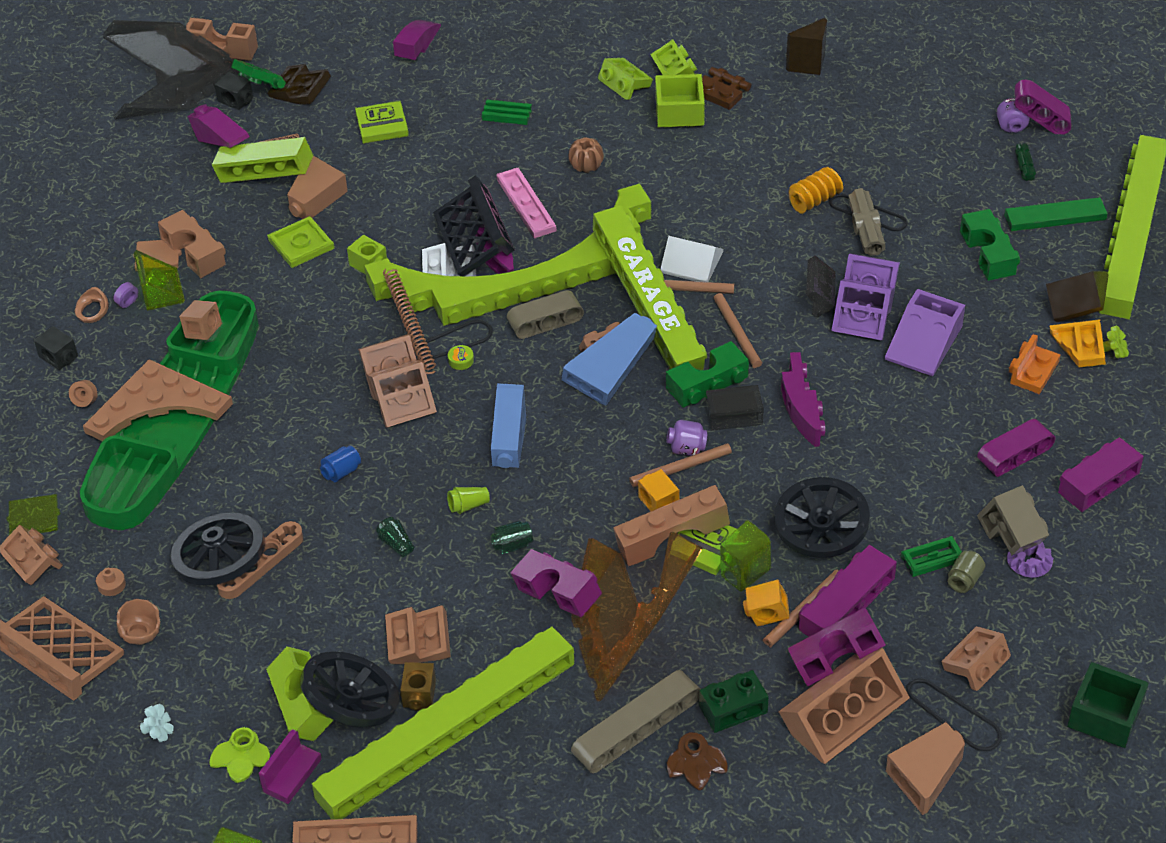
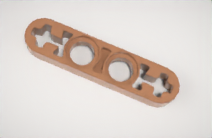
(265, 563)

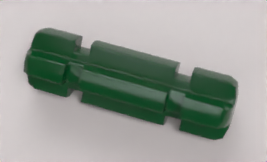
(1025, 162)

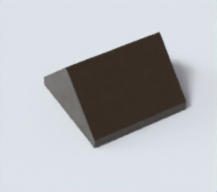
(807, 48)
(1078, 295)

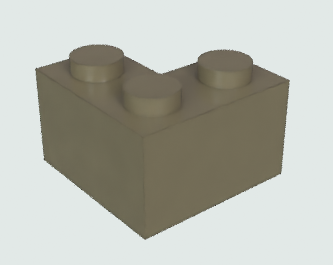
(1015, 520)

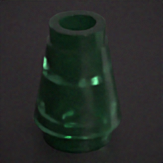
(394, 535)

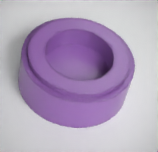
(126, 295)

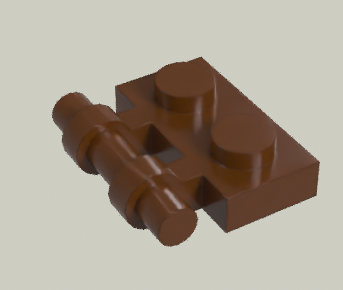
(720, 93)

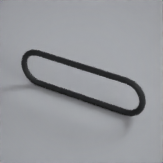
(875, 207)

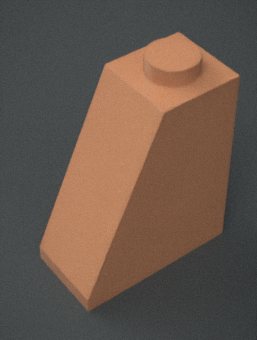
(316, 189)
(926, 765)

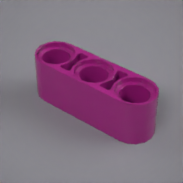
(1042, 107)
(1016, 447)

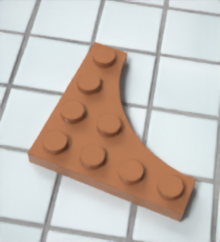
(155, 392)

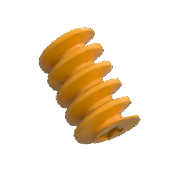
(814, 189)

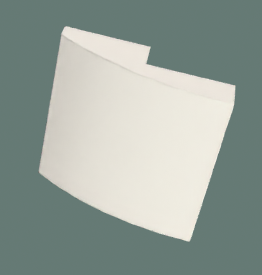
(438, 261)

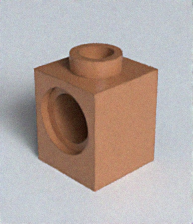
(200, 320)

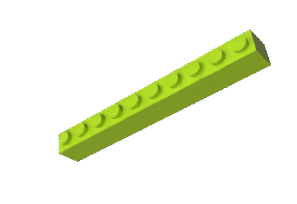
(1134, 225)
(442, 724)

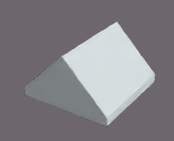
(690, 259)

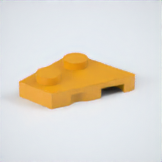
(1081, 342)

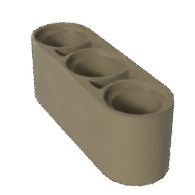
(545, 314)

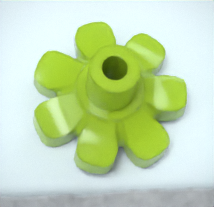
(1116, 342)

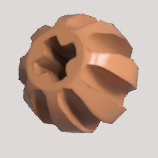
(586, 154)

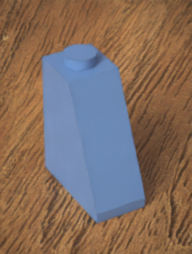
(508, 425)

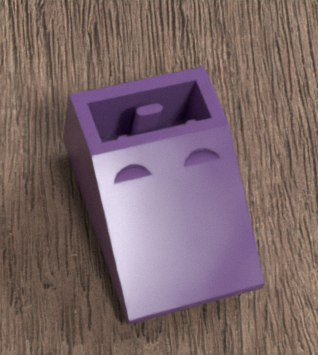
(926, 332)

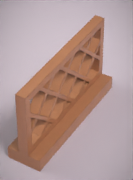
(40, 658)

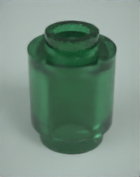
(511, 536)

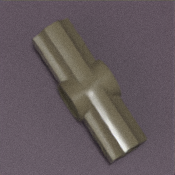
(866, 222)

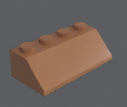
(844, 704)

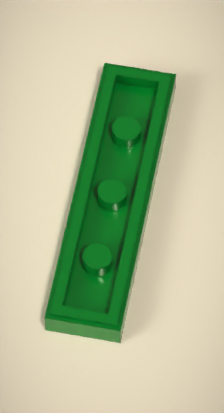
(1055, 214)

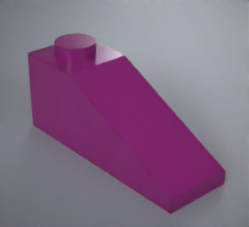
(215, 127)

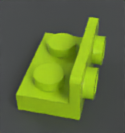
(672, 60)
(623, 77)

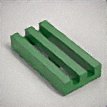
(507, 112)
(934, 560)

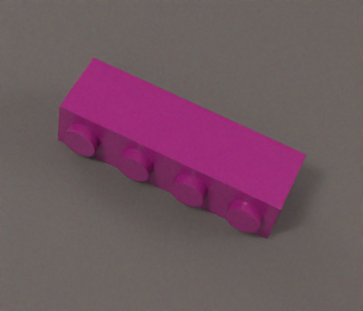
(849, 591)

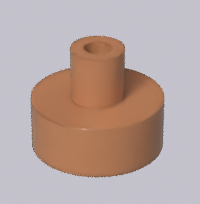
(82, 393)
(110, 581)

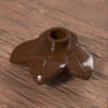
(697, 763)

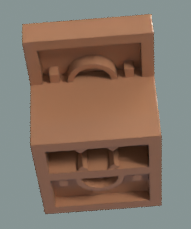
(397, 380)

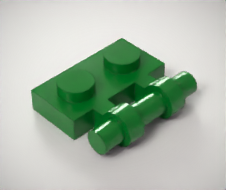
(258, 74)

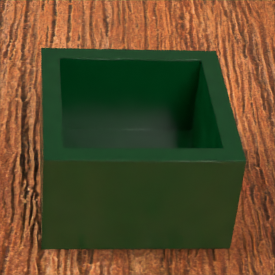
(1108, 704)

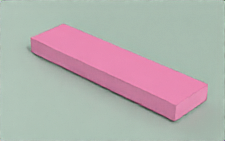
(526, 202)

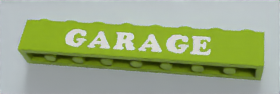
(647, 288)

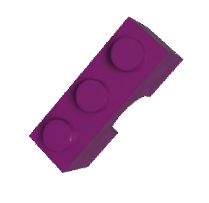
(571, 587)
(850, 635)

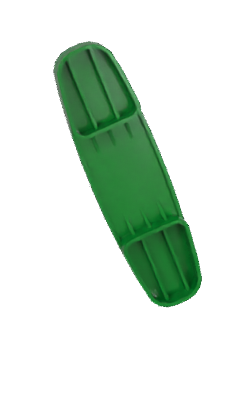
(147, 457)

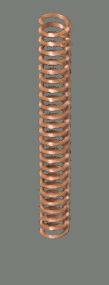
(401, 313)

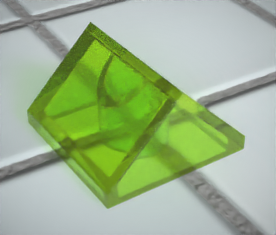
(158, 282)

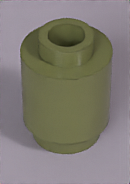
(966, 571)

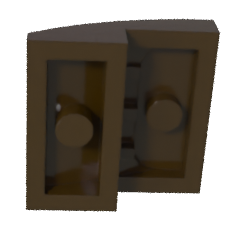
(300, 84)

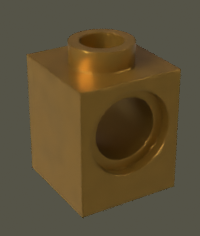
(418, 685)

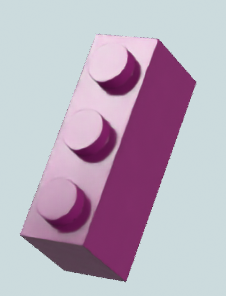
(1100, 474)

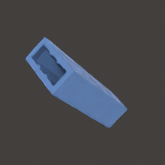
(610, 359)

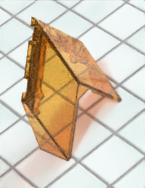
(616, 621)

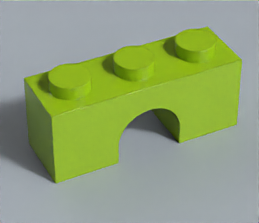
(296, 709)

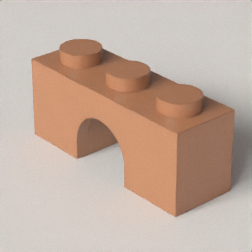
(239, 41)
(201, 250)

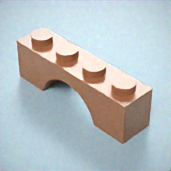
(643, 535)

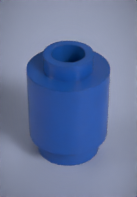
(340, 463)

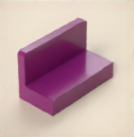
(288, 768)

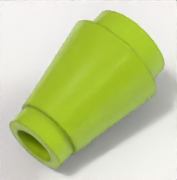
(466, 498)

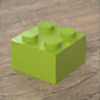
(679, 100)

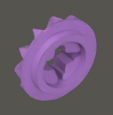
(1034, 566)

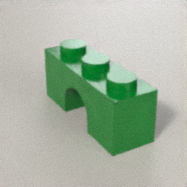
(997, 255)
(690, 385)

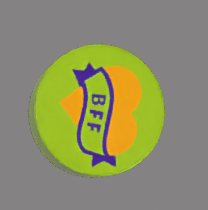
(460, 357)

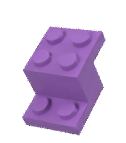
(865, 296)

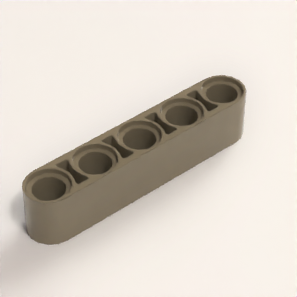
(635, 721)

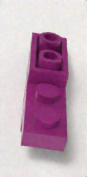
(801, 401)

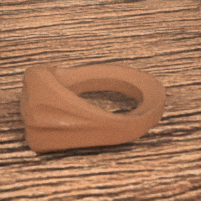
(92, 295)

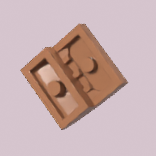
(417, 635)

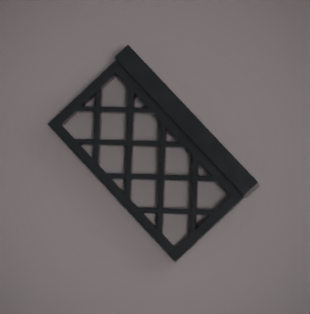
(487, 212)

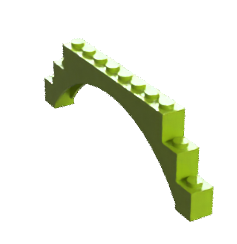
(466, 297)

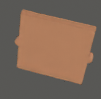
(160, 251)

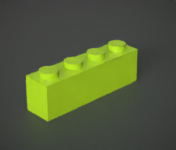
(262, 160)

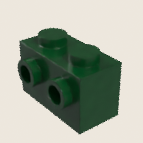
(733, 701)

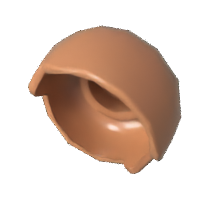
(138, 621)

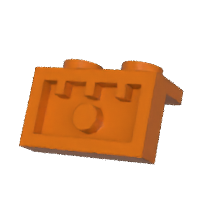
(1033, 366)

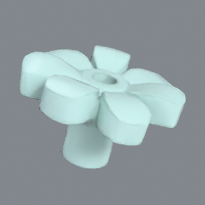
(156, 723)

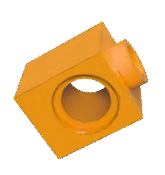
(657, 490)
(766, 603)

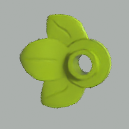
(240, 758)

